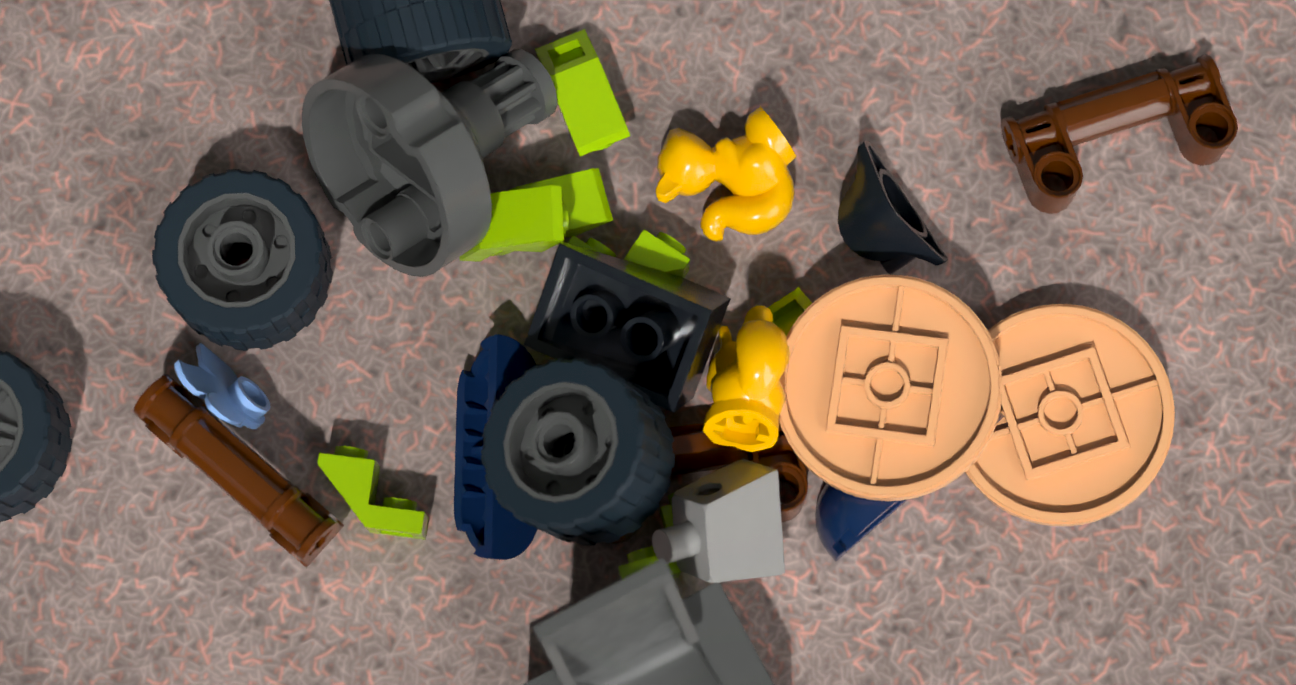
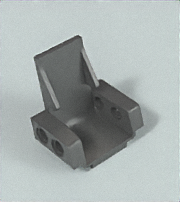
(650, 637)

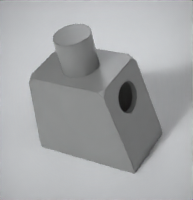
(726, 525)

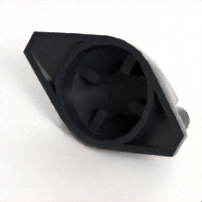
(881, 221)

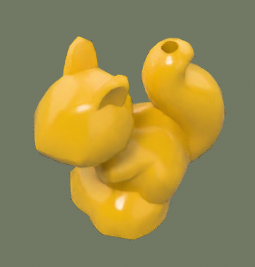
(748, 166)
(747, 384)

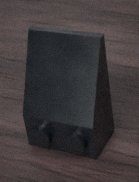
(629, 319)

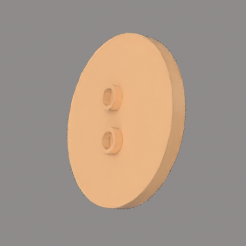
(890, 387)
(1081, 417)

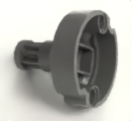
(412, 157)

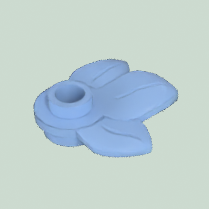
(225, 395)

